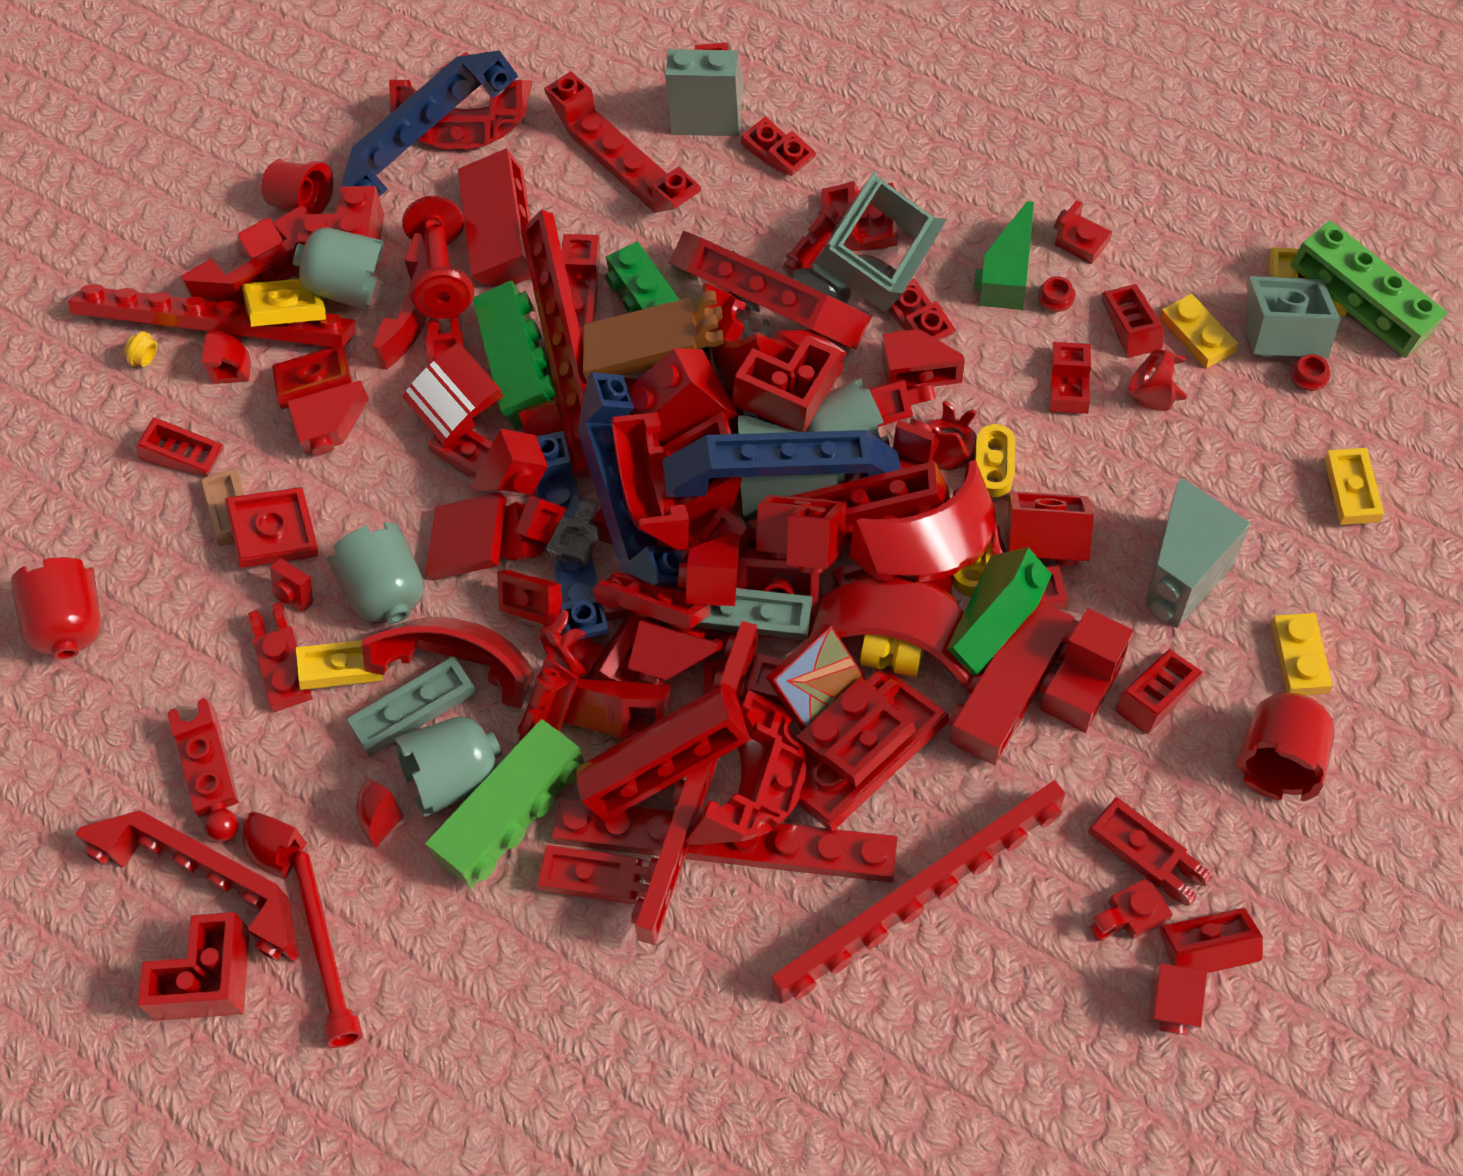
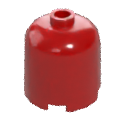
(57, 606)
(1287, 747)

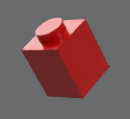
(1177, 998)

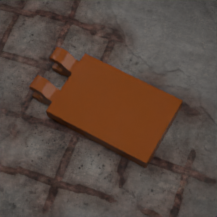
(646, 335)

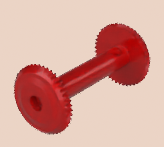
(439, 290)

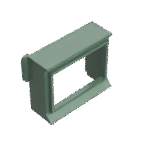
(844, 268)

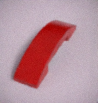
(581, 262)
(399, 334)

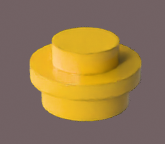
(140, 349)

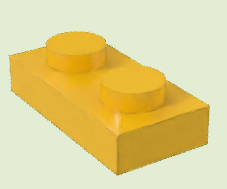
(1199, 331)
(1353, 486)
(1301, 654)
(332, 665)

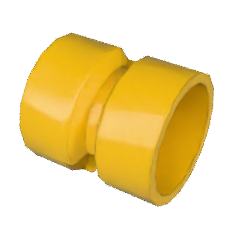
(888, 651)

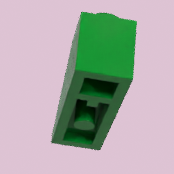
(1006, 264)
(999, 605)

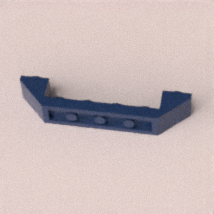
(423, 111)
(775, 455)
(636, 552)
(576, 581)

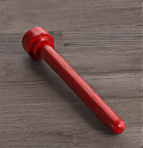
(341, 1025)

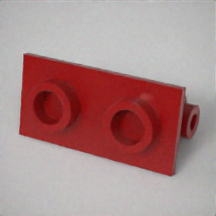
(810, 246)
(549, 697)

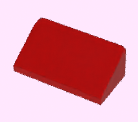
(1214, 941)

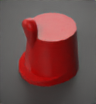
(293, 184)

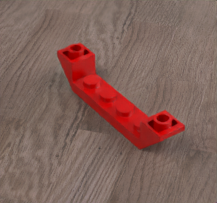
(614, 151)
(770, 289)
(121, 836)

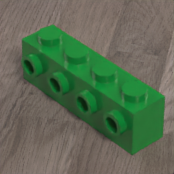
(638, 281)
(513, 349)

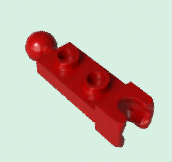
(207, 770)

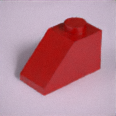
(920, 358)
(327, 416)
(511, 465)
(711, 572)

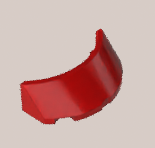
(471, 127)
(733, 352)
(642, 480)
(931, 542)
(899, 610)
(456, 639)
(770, 778)

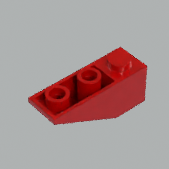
(617, 706)

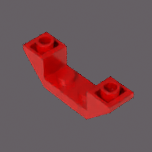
(275, 265)

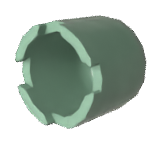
(339, 266)
(848, 410)
(378, 573)
(446, 761)

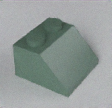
(1290, 317)

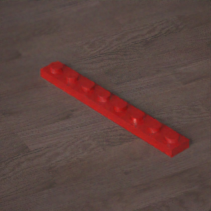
(204, 315)
(558, 327)
(689, 797)
(783, 848)
(907, 901)

